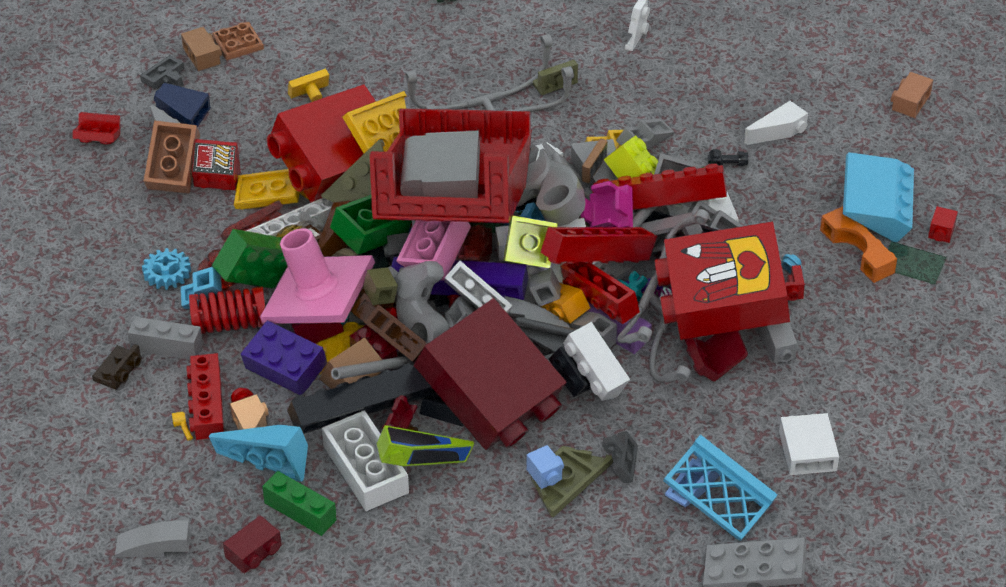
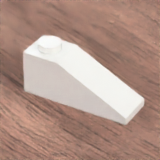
(778, 124)

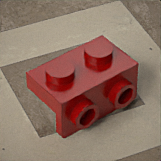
(97, 128)

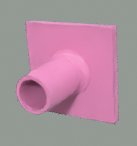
(314, 285)

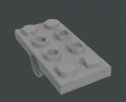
(755, 563)

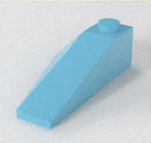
(270, 447)

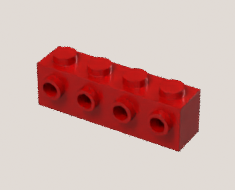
(602, 290)
(206, 395)

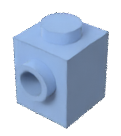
(544, 466)

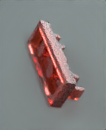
(255, 219)

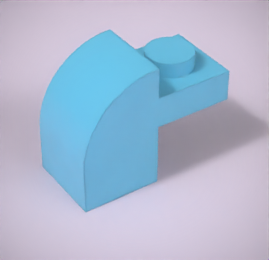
(203, 282)

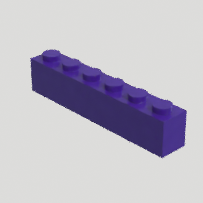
(504, 278)

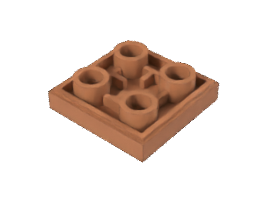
(237, 40)

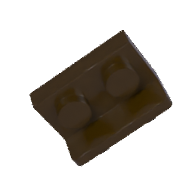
(118, 366)

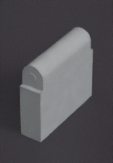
(441, 165)

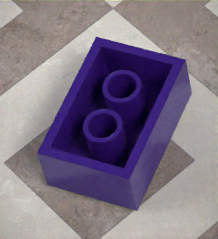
(284, 358)

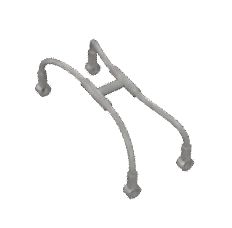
(546, 41)
(644, 333)

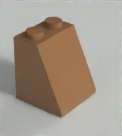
(356, 354)

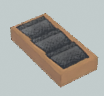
(594, 160)

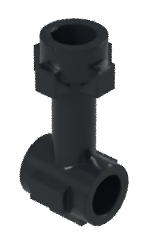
(716, 157)

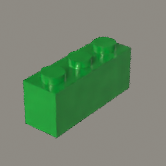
(299, 503)

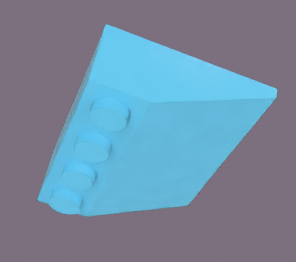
(879, 194)

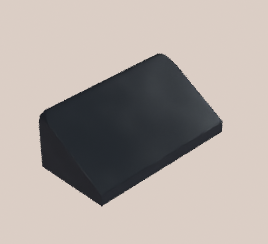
(436, 408)

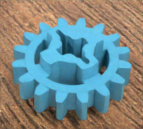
(166, 268)

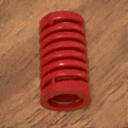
(227, 311)

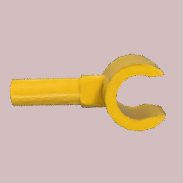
(180, 420)

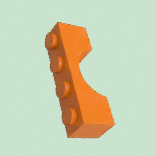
(876, 259)

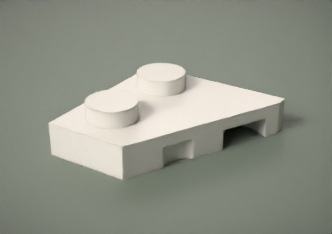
(638, 24)

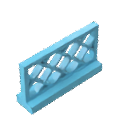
(735, 476)

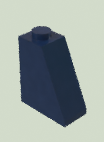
(182, 103)

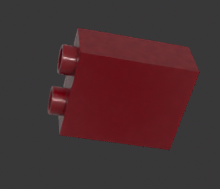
(491, 376)

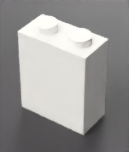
(808, 444)

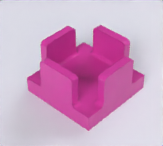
(609, 206)

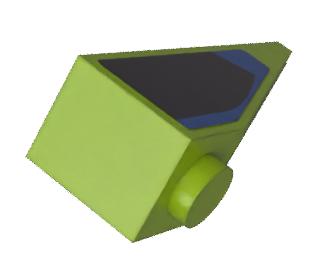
(415, 448)

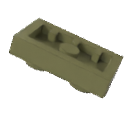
(551, 78)

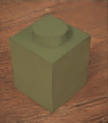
(380, 286)

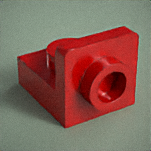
(795, 284)

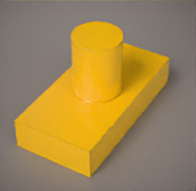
(309, 84)

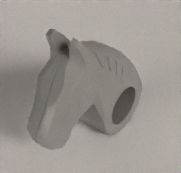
(556, 188)
(411, 299)

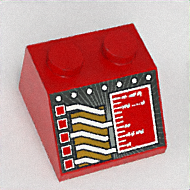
(215, 164)

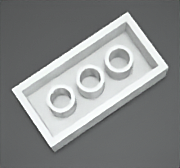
(356, 455)

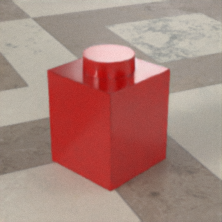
(943, 224)

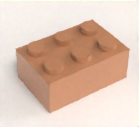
(171, 157)

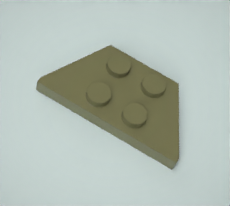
(355, 181)
(578, 473)

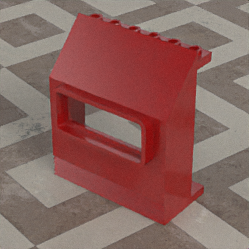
(502, 167)

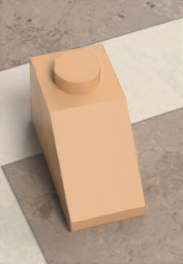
(249, 413)

